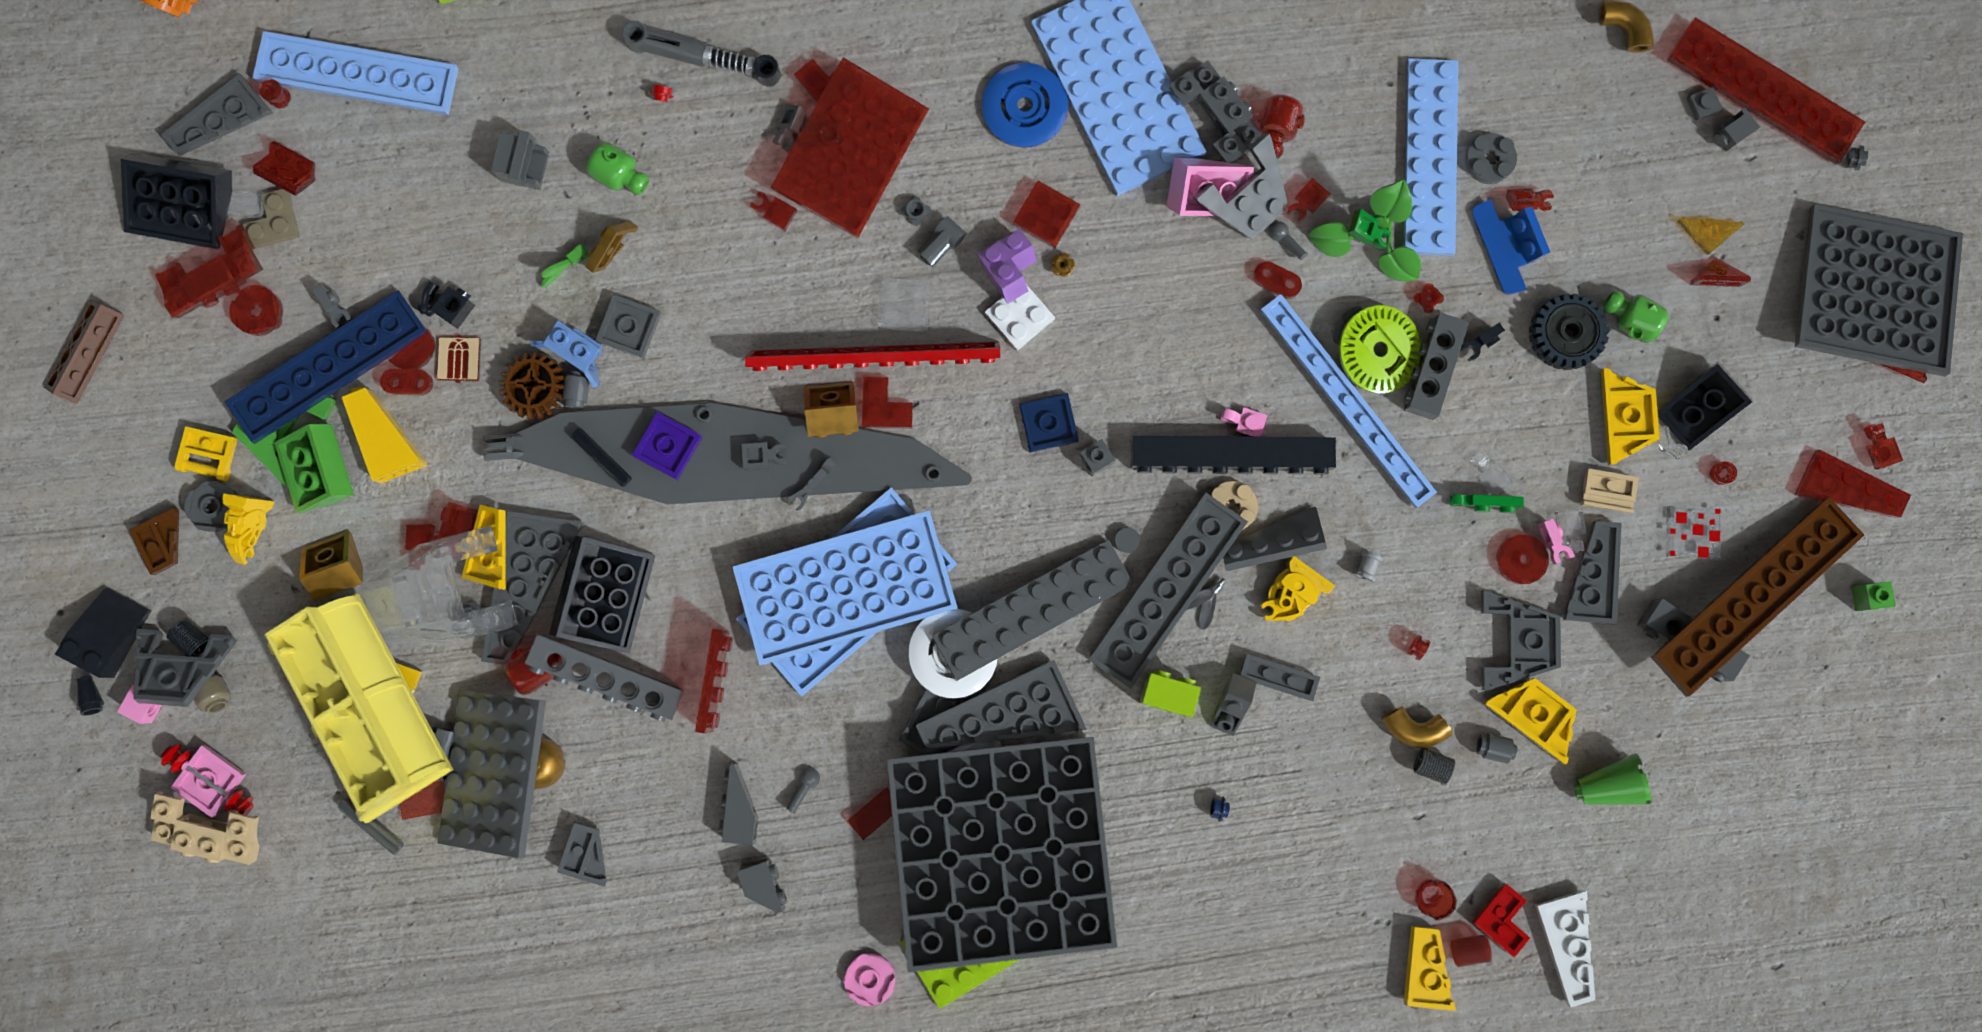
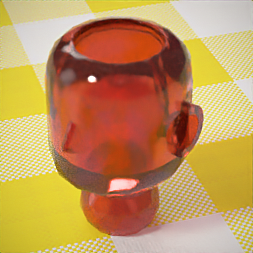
(1282, 120)
(523, 679)

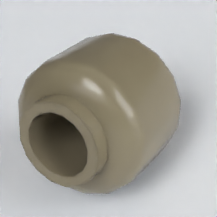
(213, 695)

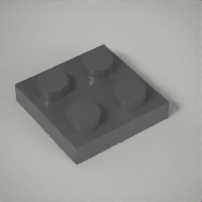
(628, 326)

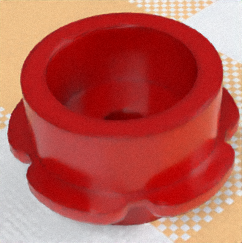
(661, 93)

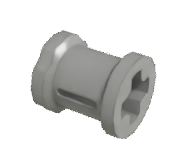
(1368, 566)

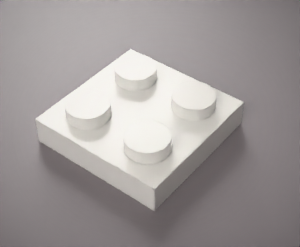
(1020, 318)

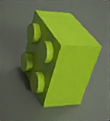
(1170, 694)

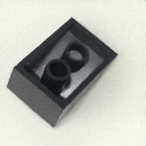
(1704, 406)
(103, 634)

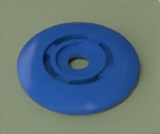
(1029, 127)

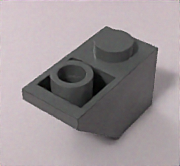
(1233, 704)
(761, 885)

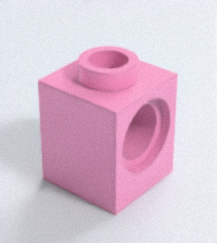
(136, 711)

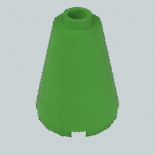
(1615, 784)

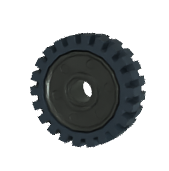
(1587, 327)

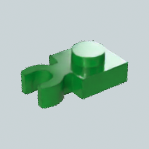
(1366, 229)

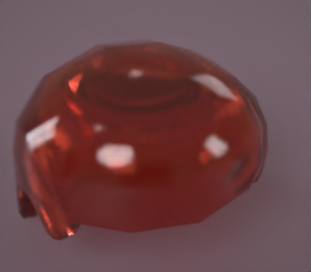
(1435, 898)

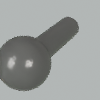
(1280, 232)
(809, 779)

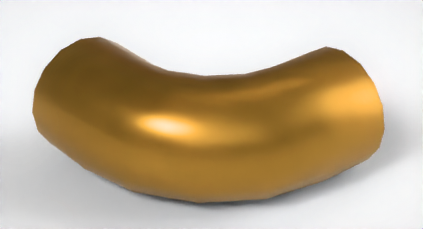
(1631, 20)
(1416, 733)

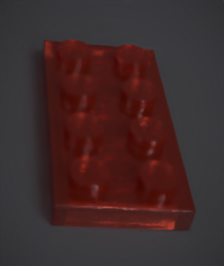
(712, 691)

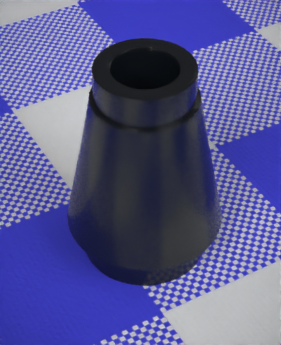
(88, 697)

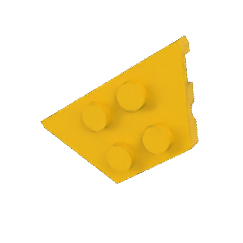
(1628, 415)
(1537, 715)

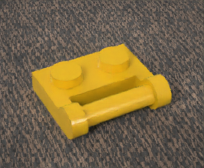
(206, 445)

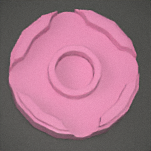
(869, 979)

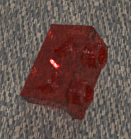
(286, 169)

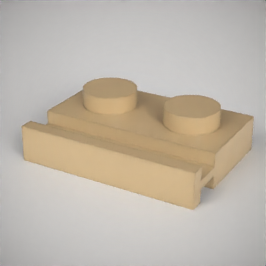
(1609, 491)

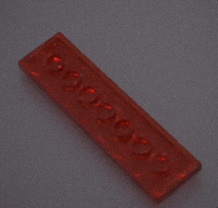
(1766, 91)

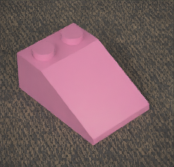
(1192, 174)

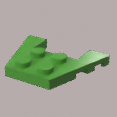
(266, 450)

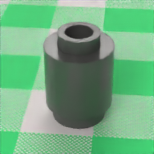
(575, 390)
(1496, 748)

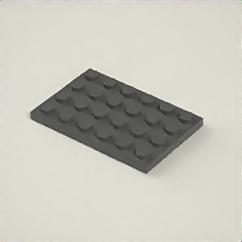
(492, 773)

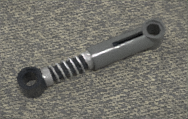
(698, 52)

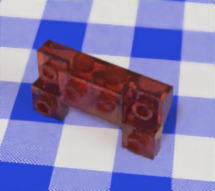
(212, 279)

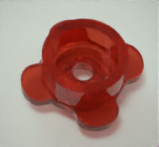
(1428, 290)

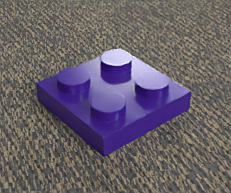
(667, 446)

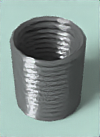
(1434, 766)

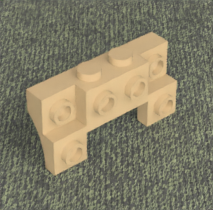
(204, 836)

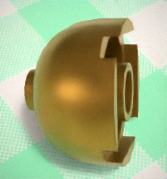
(550, 764)

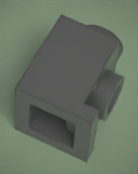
(1736, 129)

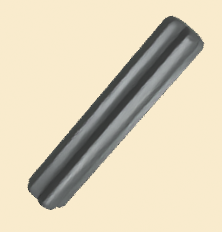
(373, 828)

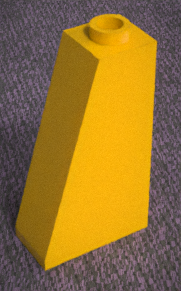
(380, 438)

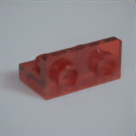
(456, 520)

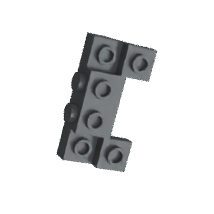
(1222, 106)

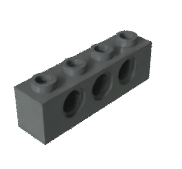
(1453, 331)
(1654, 626)

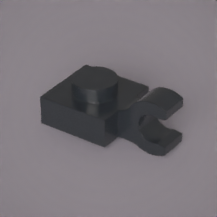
(1488, 338)

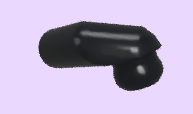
(426, 298)

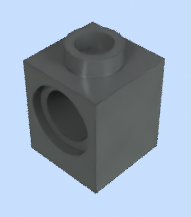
(1097, 457)

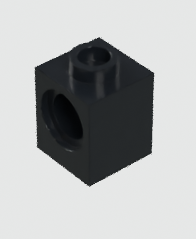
(443, 304)

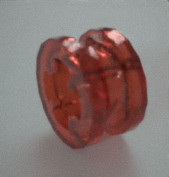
(1730, 476)
(1418, 647)

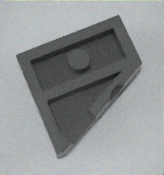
(584, 855)

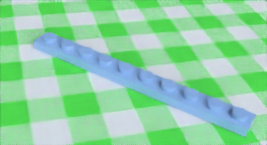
(1348, 401)

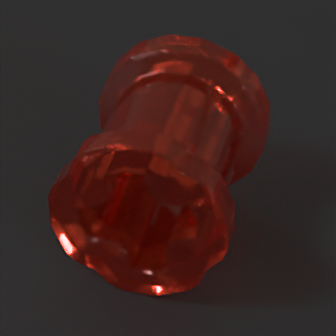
(275, 93)

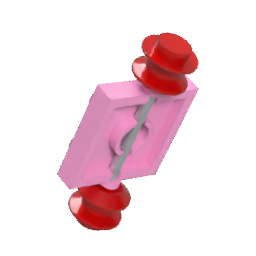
(207, 780)

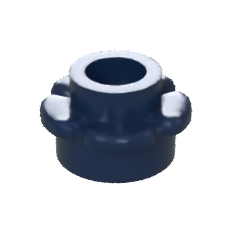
(1219, 808)

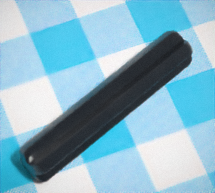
(601, 457)

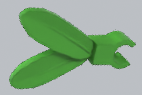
(555, 270)

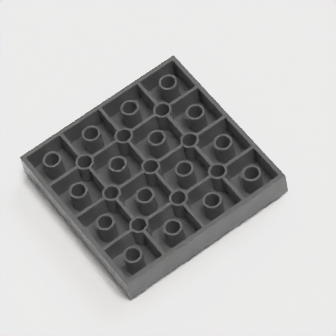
(1001, 854)

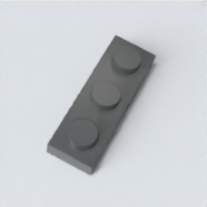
(1280, 677)

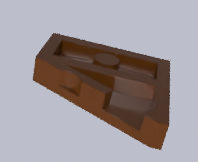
(158, 541)

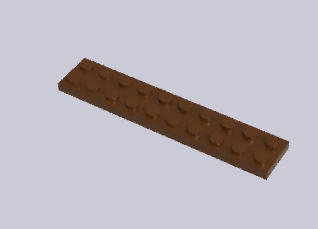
(1757, 597)

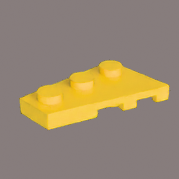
(490, 567)
(1426, 973)

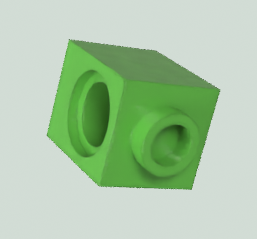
(1873, 596)

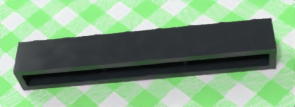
(1233, 453)

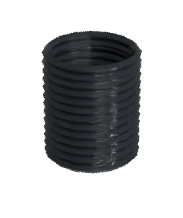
(187, 638)

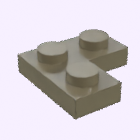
(278, 225)

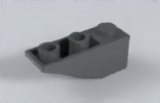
(740, 815)

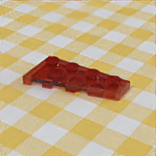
(1850, 487)

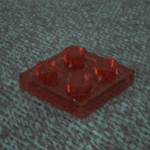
(1046, 214)

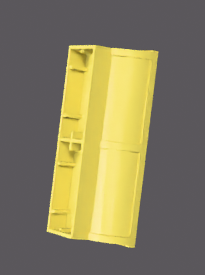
(358, 704)

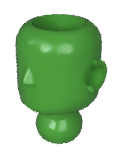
(615, 169)
(1637, 317)

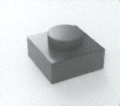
(1704, 103)

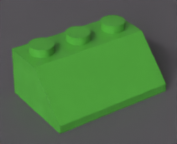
(313, 467)

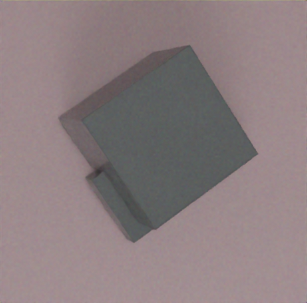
(520, 160)

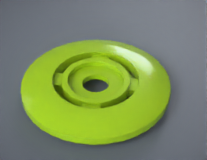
(1358, 356)

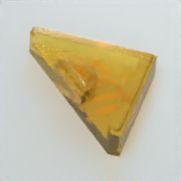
(1709, 232)

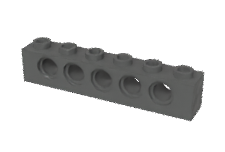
(669, 694)

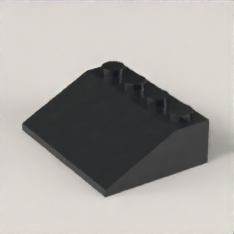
(175, 199)
(602, 594)

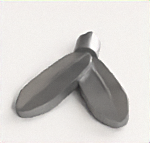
(1207, 599)

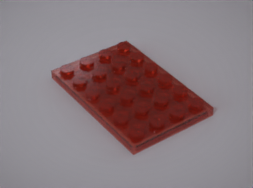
(850, 148)

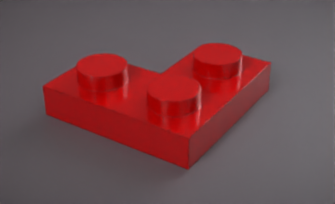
(1497, 917)

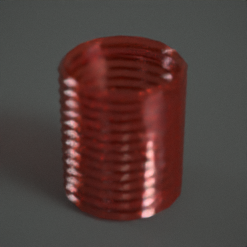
(1471, 950)

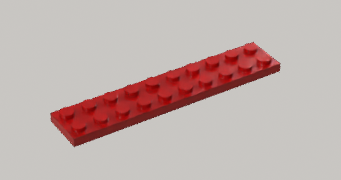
(863, 355)

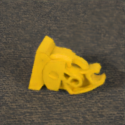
(245, 523)
(1298, 590)

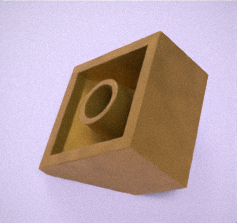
(830, 409)
(330, 566)

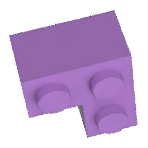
(1005, 261)

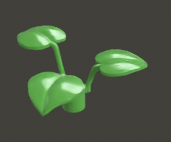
(1389, 205)

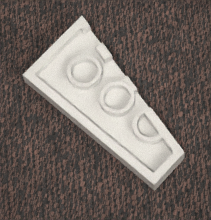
(1567, 937)

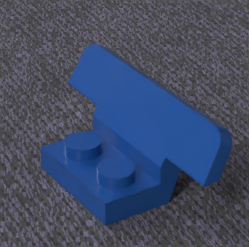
(1510, 243)

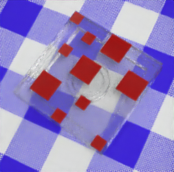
(1693, 532)

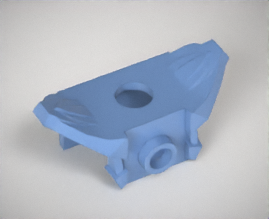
(575, 348)

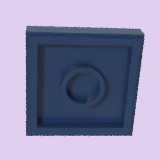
(1048, 423)

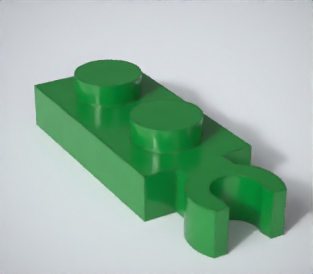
(1483, 503)

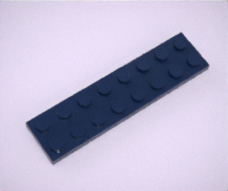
(325, 367)

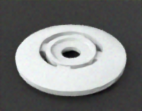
(932, 670)

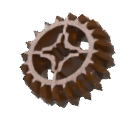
(533, 375)

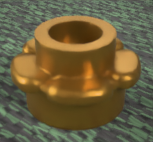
(1059, 270)

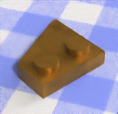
(609, 245)

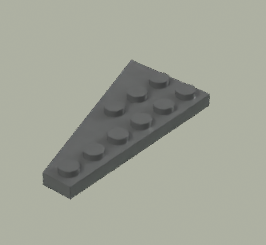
(533, 558)
(1017, 709)

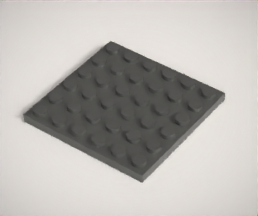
(1879, 290)

